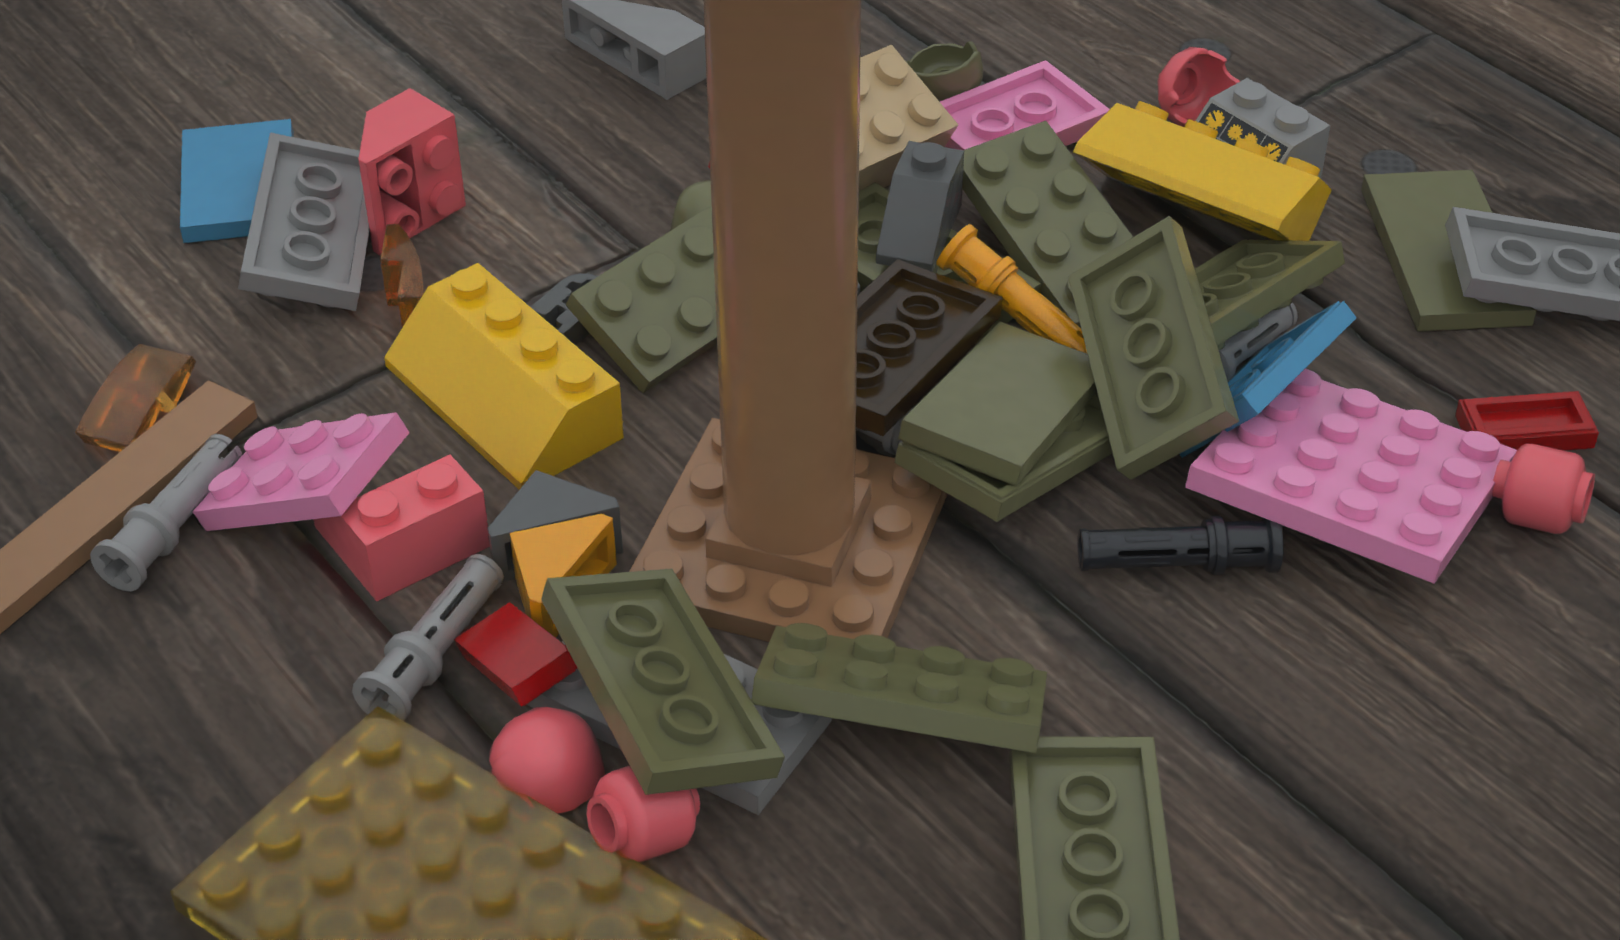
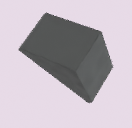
(545, 502)

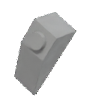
(640, 41)

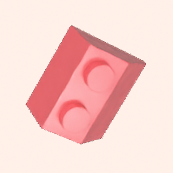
(410, 527)

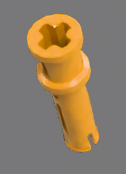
(988, 271)

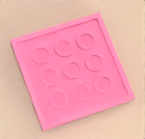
(1356, 474)

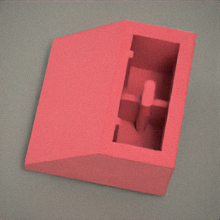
(409, 165)

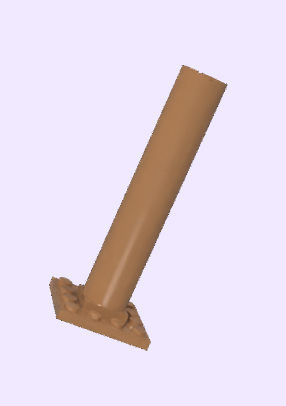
(777, 501)

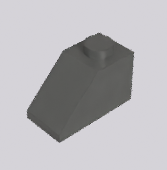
(921, 205)

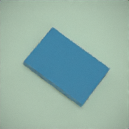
(223, 177)
(1282, 362)

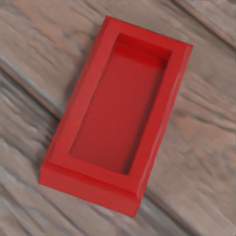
(1540, 419)
(516, 654)

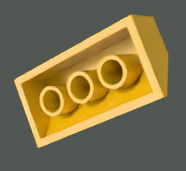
(1205, 173)
(505, 377)

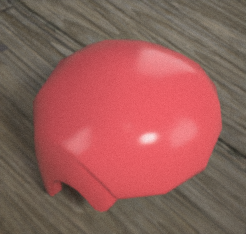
(1190, 82)
(548, 758)

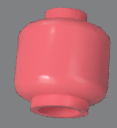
(1544, 488)
(640, 823)

